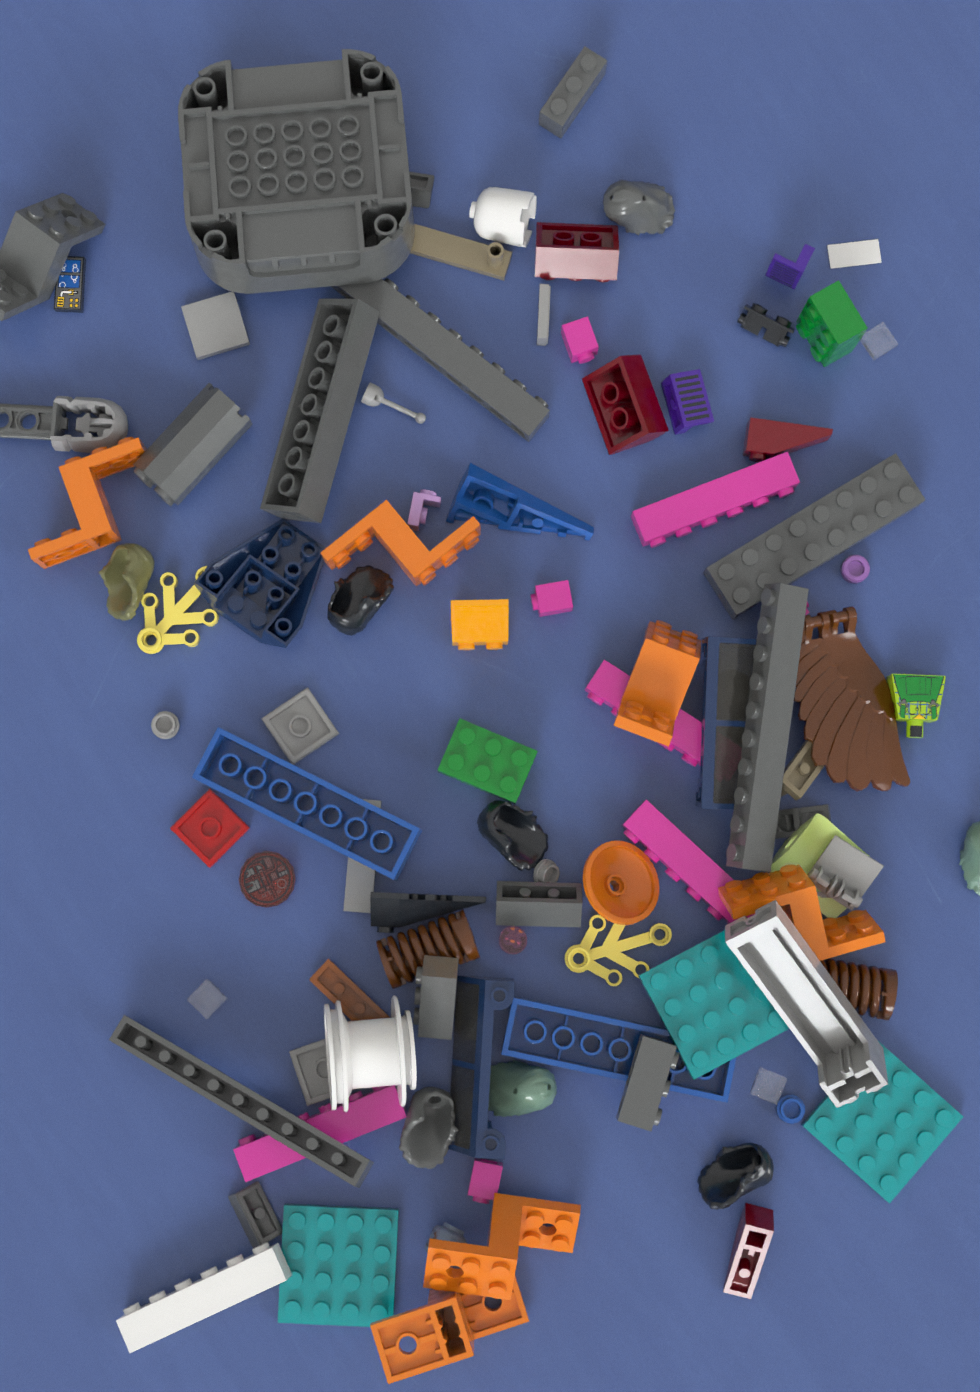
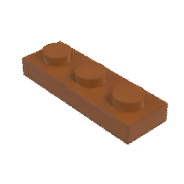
(340, 987)

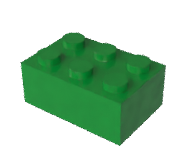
(830, 324)
(487, 761)

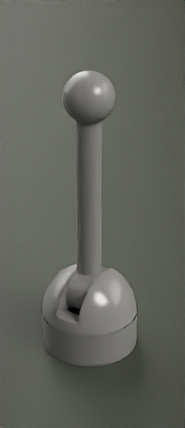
(375, 396)

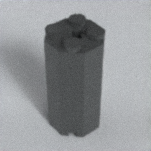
(191, 445)

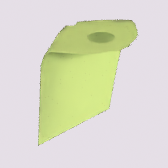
(805, 848)

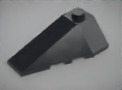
(403, 909)

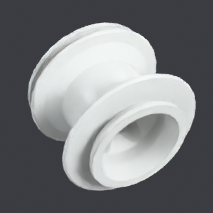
(369, 1053)

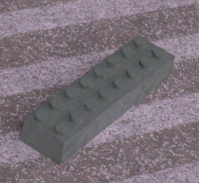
(320, 410)
(814, 535)

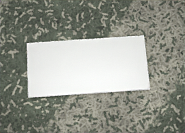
(854, 253)

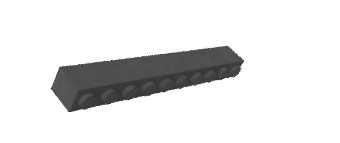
(451, 356)
(767, 727)
(242, 1101)

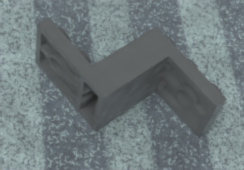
(38, 250)

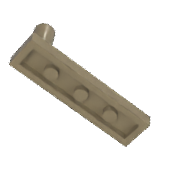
(461, 252)
(800, 772)

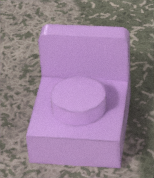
(417, 512)

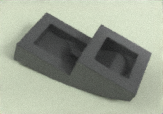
(791, 819)

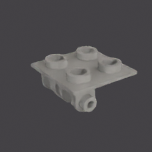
(844, 872)

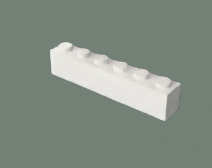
(203, 1297)

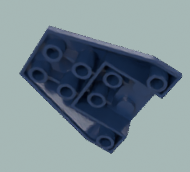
(265, 583)

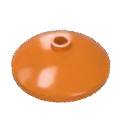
(632, 879)

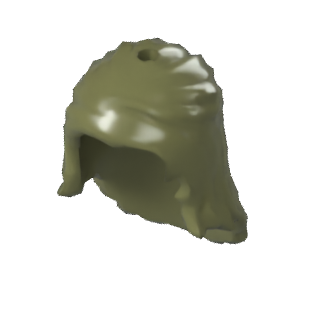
(127, 579)

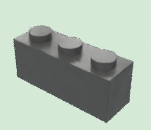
(572, 92)
(538, 904)
(436, 997)
(647, 1083)

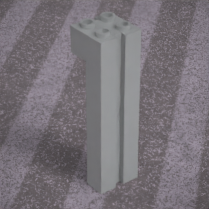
(809, 1003)

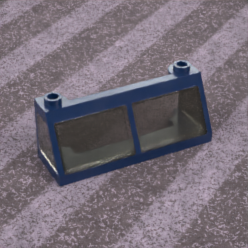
(723, 717)
(471, 1063)

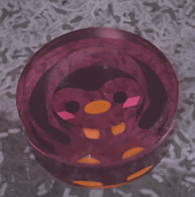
(513, 940)

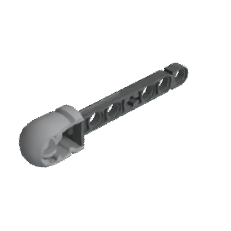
(52, 423)

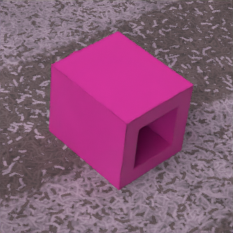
(579, 340)
(552, 598)
(484, 1180)

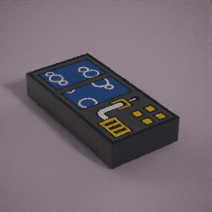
(70, 286)

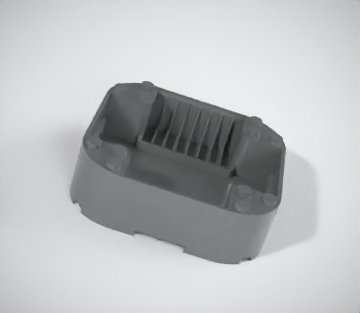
(296, 174)

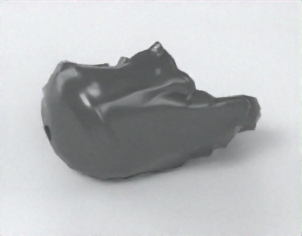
(639, 206)
(428, 1128)

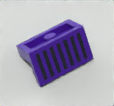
(787, 271)
(686, 400)

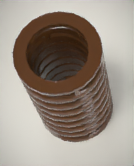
(404, 970)
(868, 991)

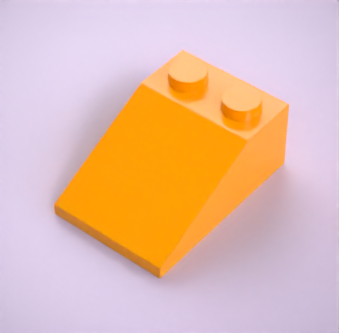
(479, 623)

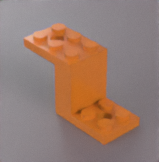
(89, 503)
(401, 544)
(658, 682)
(800, 902)
(492, 1268)
(442, 1330)

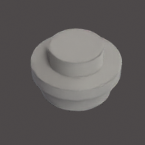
(165, 725)
(546, 871)

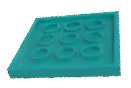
(710, 1005)
(887, 1131)
(338, 1264)

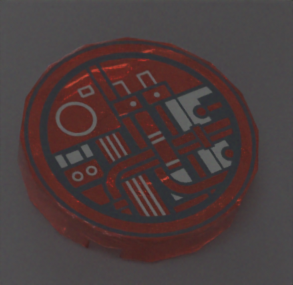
(267, 879)

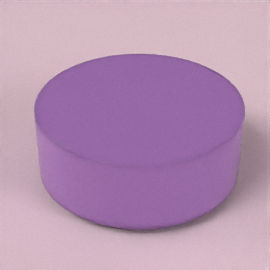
(855, 569)

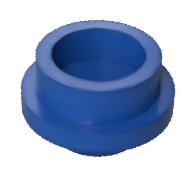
(790, 1109)

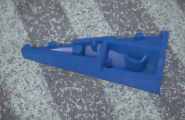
(509, 507)

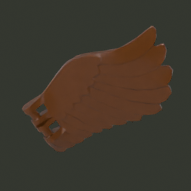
(847, 706)

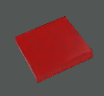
(210, 828)

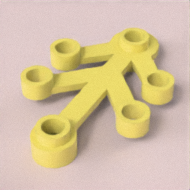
(173, 615)
(612, 949)

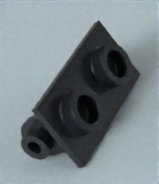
(776, 328)

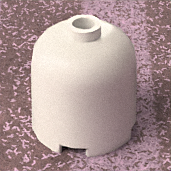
(504, 215)

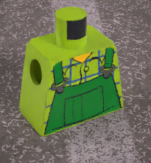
(916, 700)

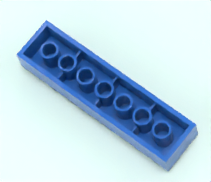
(307, 804)
(597, 1046)

